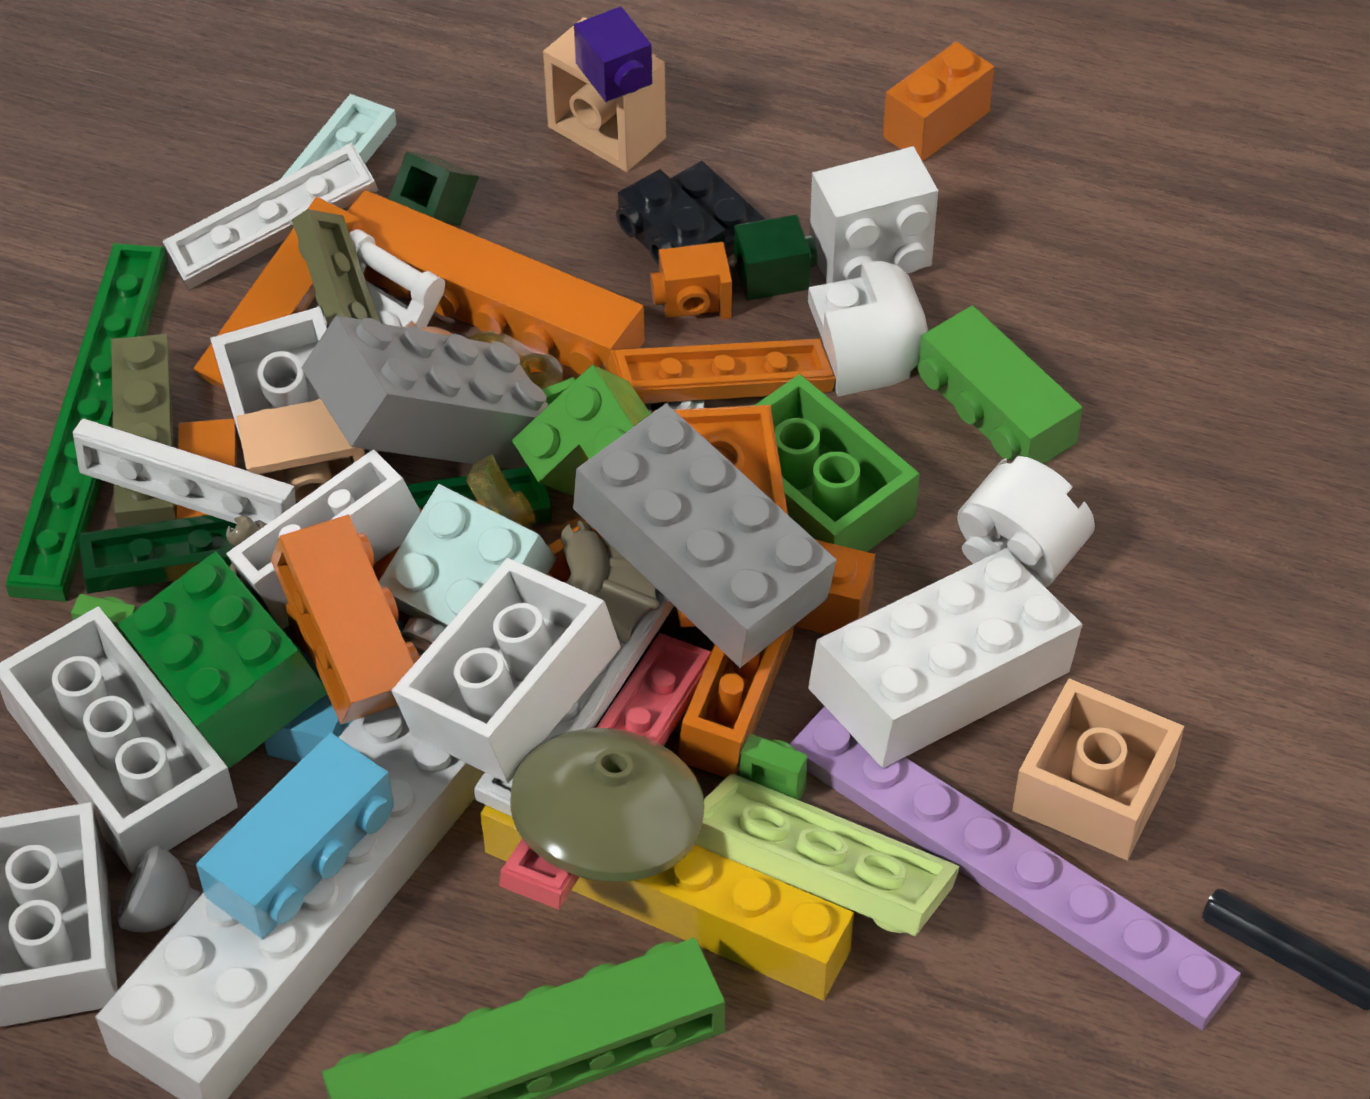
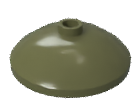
(607, 804)

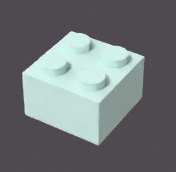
(454, 554)

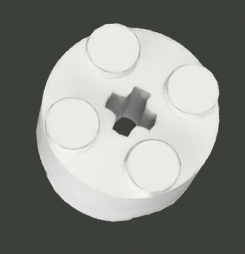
(1029, 515)

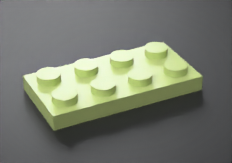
(825, 855)

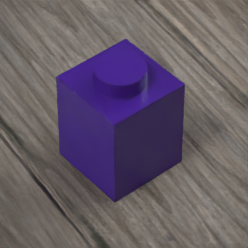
(613, 54)

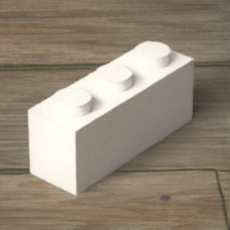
(365, 490)

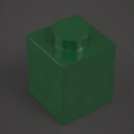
(434, 187)
(773, 257)

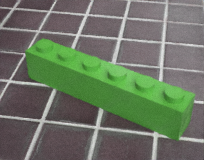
(550, 1036)

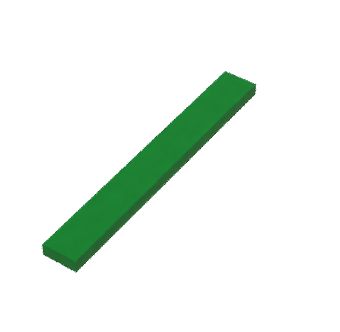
(64, 496)

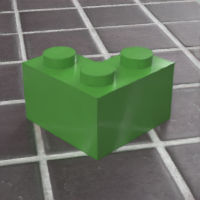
(578, 426)

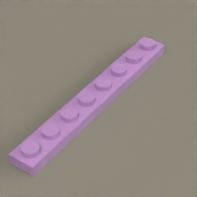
(1022, 873)

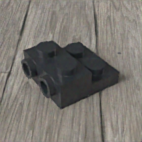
(683, 210)

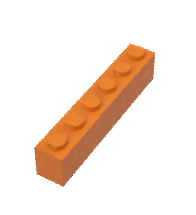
(503, 288)

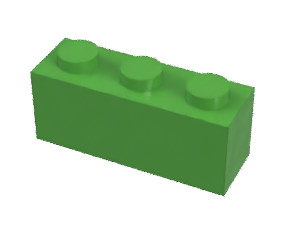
(998, 388)

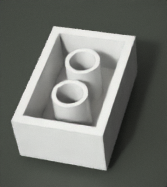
(507, 669)
(54, 915)

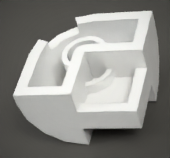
(869, 327)

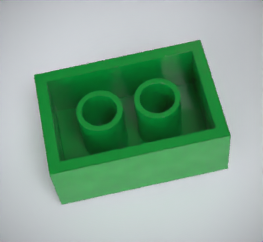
(223, 659)

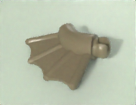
(607, 575)

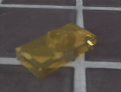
(495, 493)

